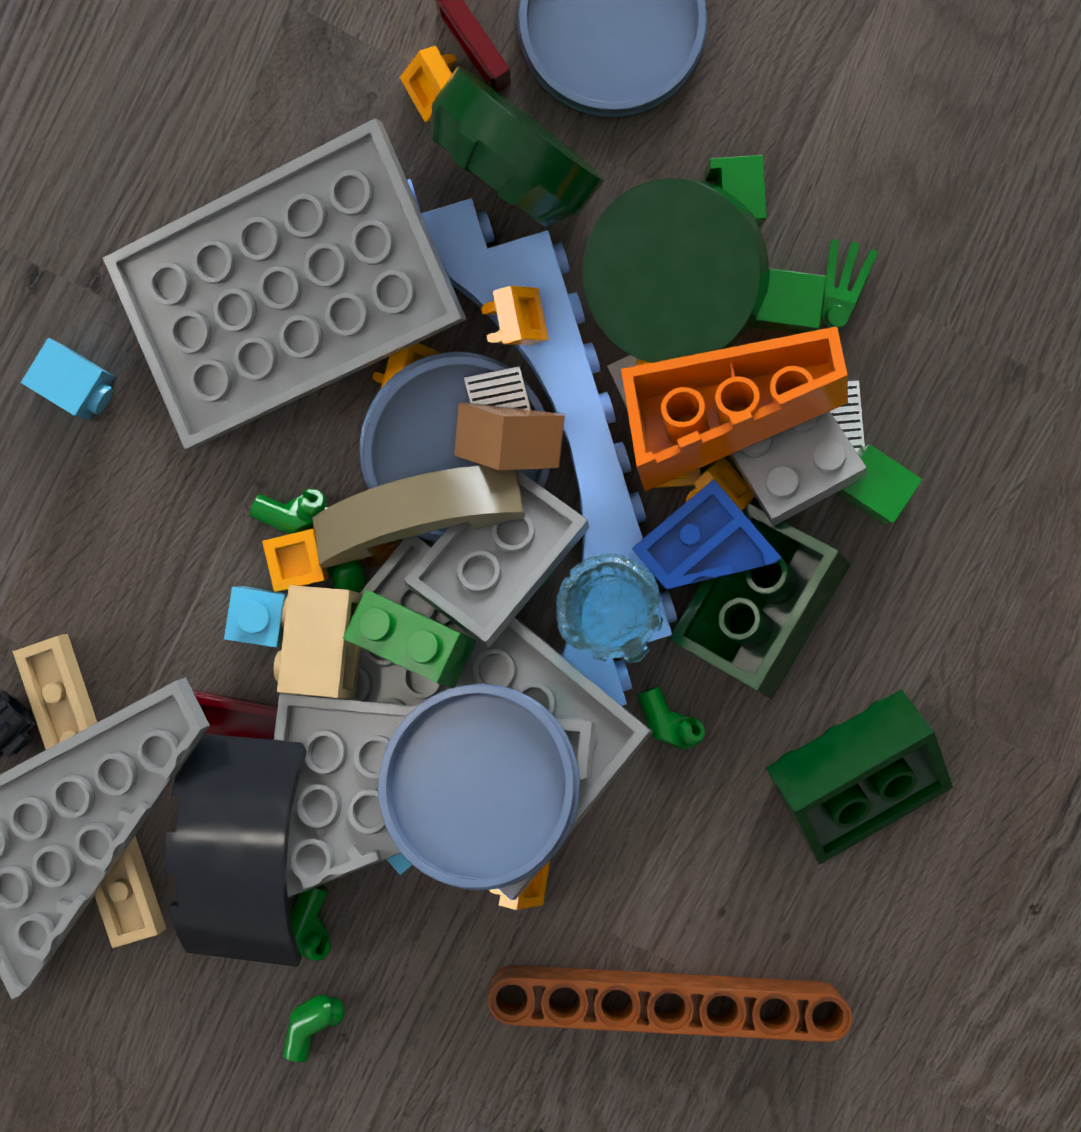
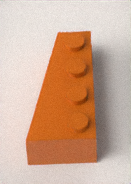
(728, 399)

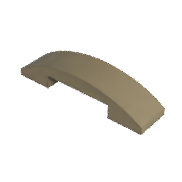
(414, 508)

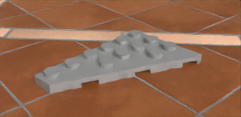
(336, 800)
(75, 815)

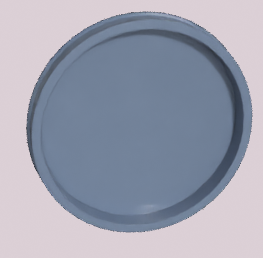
(611, 53)
(415, 421)
(479, 786)

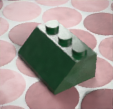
(763, 616)
(861, 775)

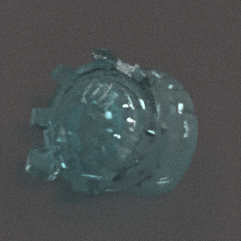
(609, 607)

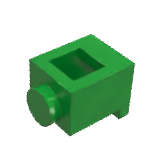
(742, 179)

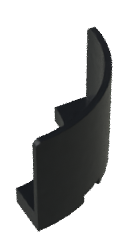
(235, 848)

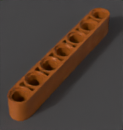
(689, 1018)

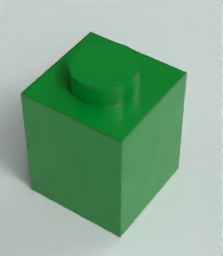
(791, 302)
(884, 489)

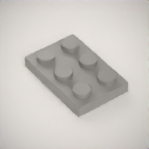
(799, 467)
(493, 571)

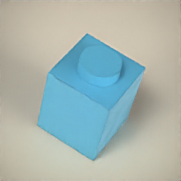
(69, 380)
(255, 616)

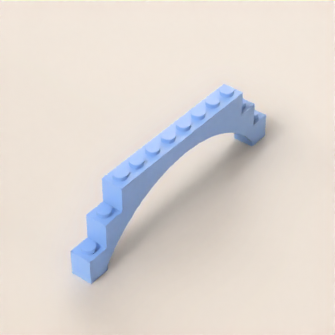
(565, 374)

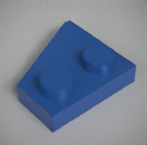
(704, 541)

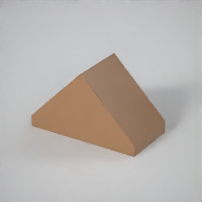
(509, 437)

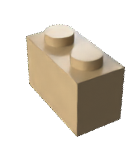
(313, 650)

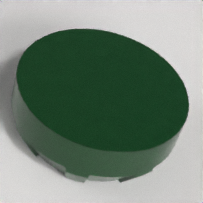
(510, 150)
(675, 269)

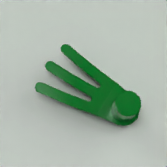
(839, 301)

